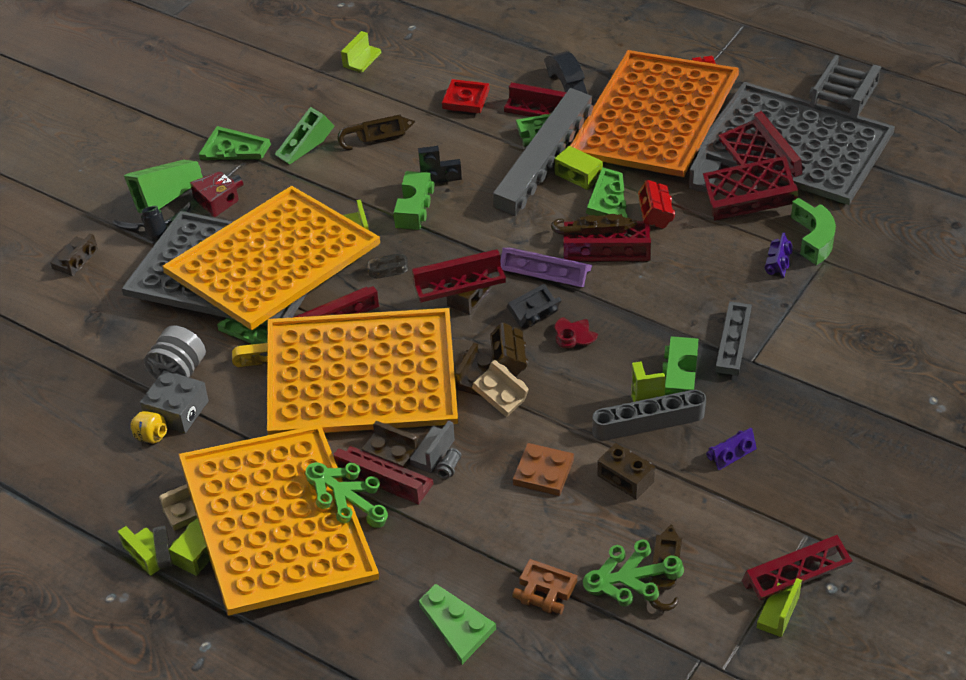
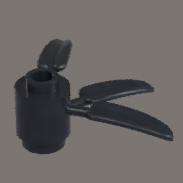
(152, 221)

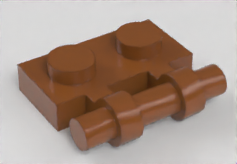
(546, 580)

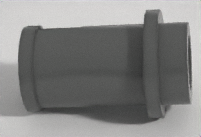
(446, 468)

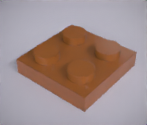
(543, 469)

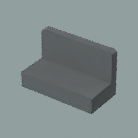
(700, 166)
(433, 447)

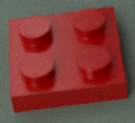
(465, 96)

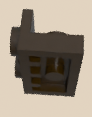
(75, 255)
(471, 368)
(391, 444)

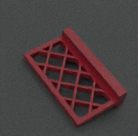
(774, 144)
(753, 200)
(613, 248)

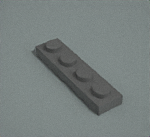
(733, 338)

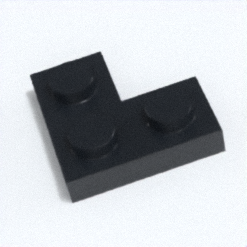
(439, 170)

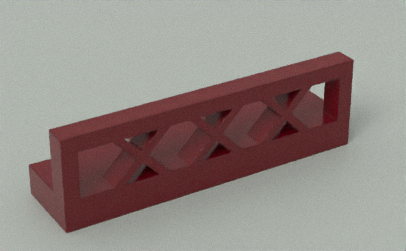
(532, 97)
(456, 272)
(353, 303)
(391, 476)
(796, 561)

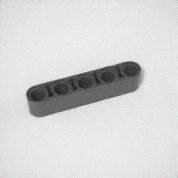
(649, 415)

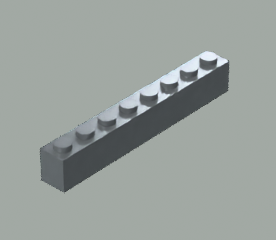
(542, 151)

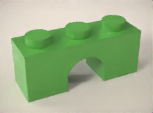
(416, 198)
(681, 358)

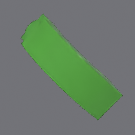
(822, 225)

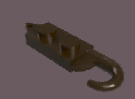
(376, 129)
(595, 225)
(666, 545)

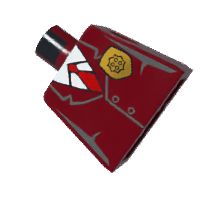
(216, 192)

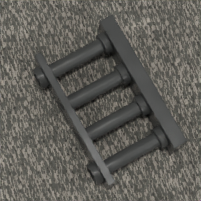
(858, 96)

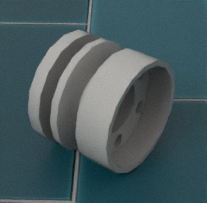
(175, 351)

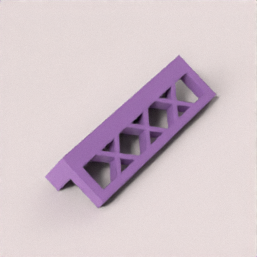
(544, 266)

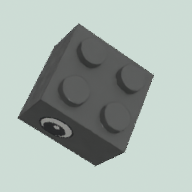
(176, 399)

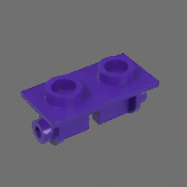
(779, 256)
(732, 449)

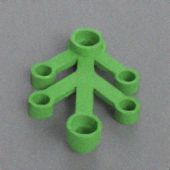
(319, 476)
(630, 574)

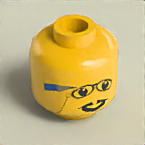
(148, 427)

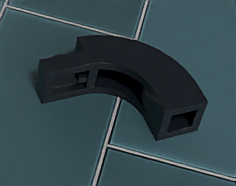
(567, 69)

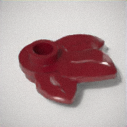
(574, 333)

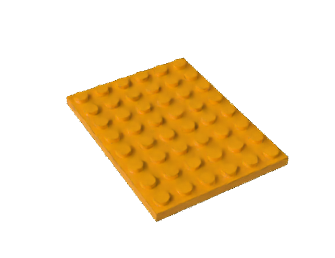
(271, 256)
(361, 371)
(265, 524)

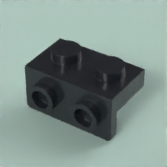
(533, 305)

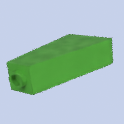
(161, 183)

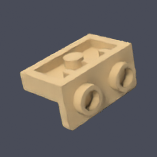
(501, 388)
(178, 507)

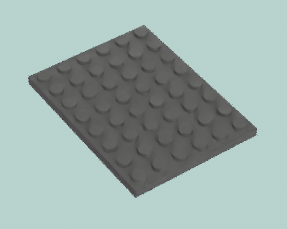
(831, 145)
(154, 285)

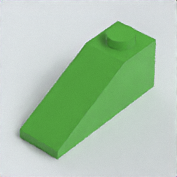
(306, 135)

